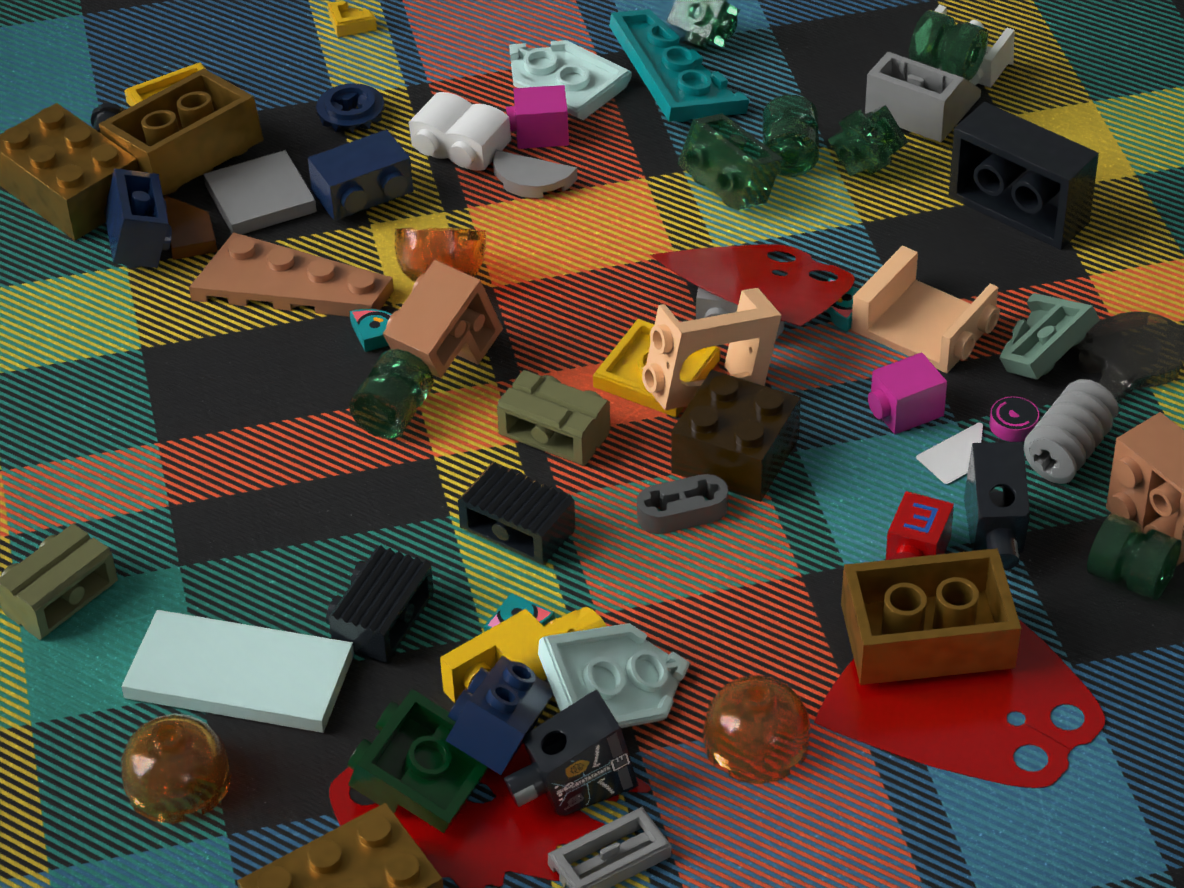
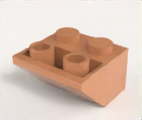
(1150, 477)

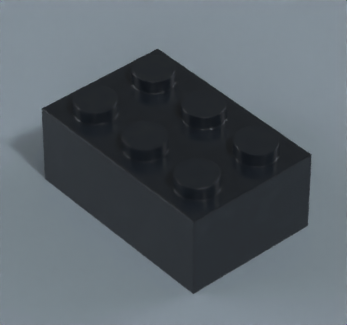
(1022, 175)

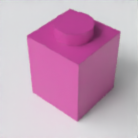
(539, 116)
(907, 393)

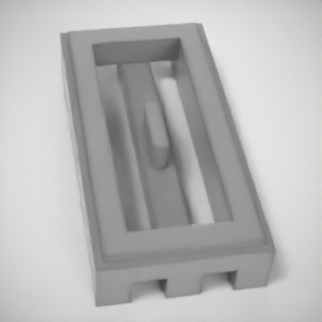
(615, 861)

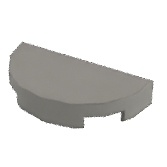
(531, 176)

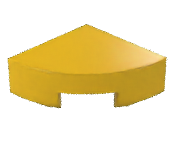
(350, 20)

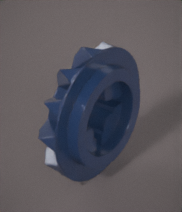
(337, 106)

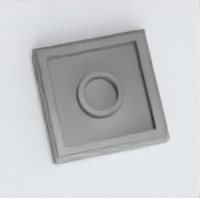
(260, 193)

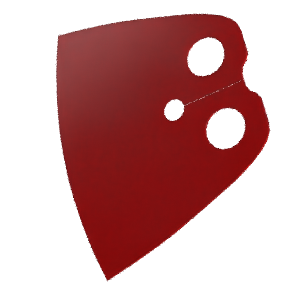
(743, 267)

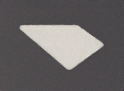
(951, 457)

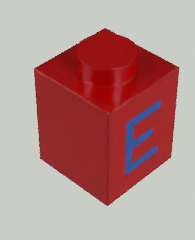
(919, 527)

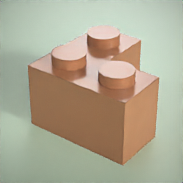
(444, 319)

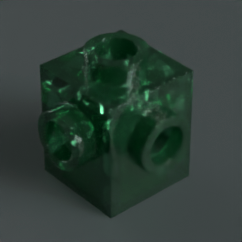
(704, 21)
(867, 140)

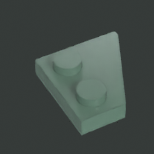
(1046, 334)

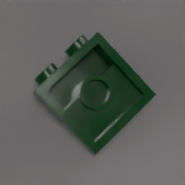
(414, 764)

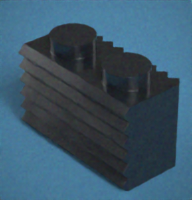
(517, 513)
(381, 603)

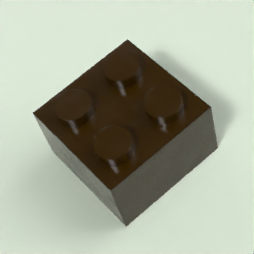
(736, 434)

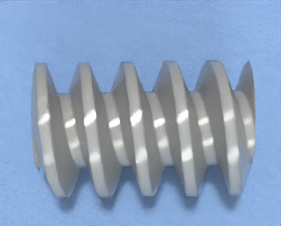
(1070, 430)

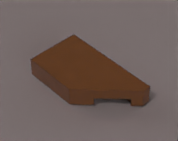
(190, 229)

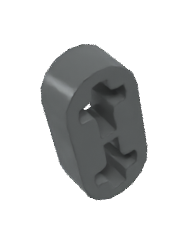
(682, 504)

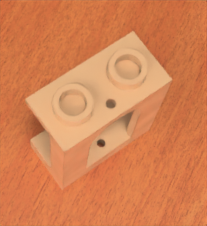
(750, 339)

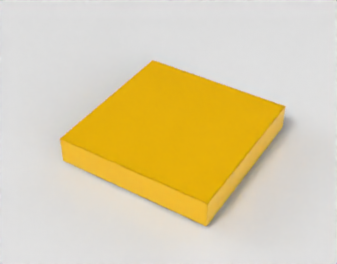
(623, 368)

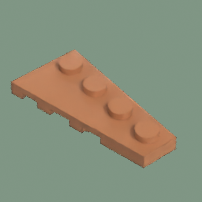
(289, 278)

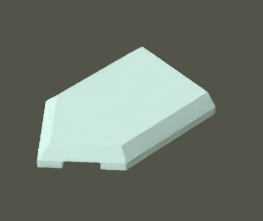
(587, 77)
(618, 662)

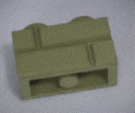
(554, 417)
(56, 580)

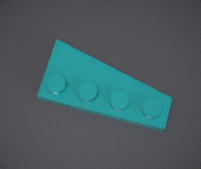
(673, 72)

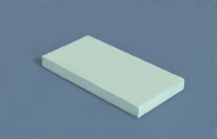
(239, 670)

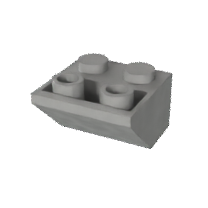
(919, 95)

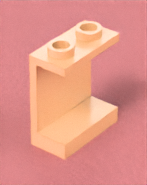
(918, 317)

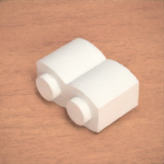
(460, 131)

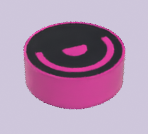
(1013, 418)

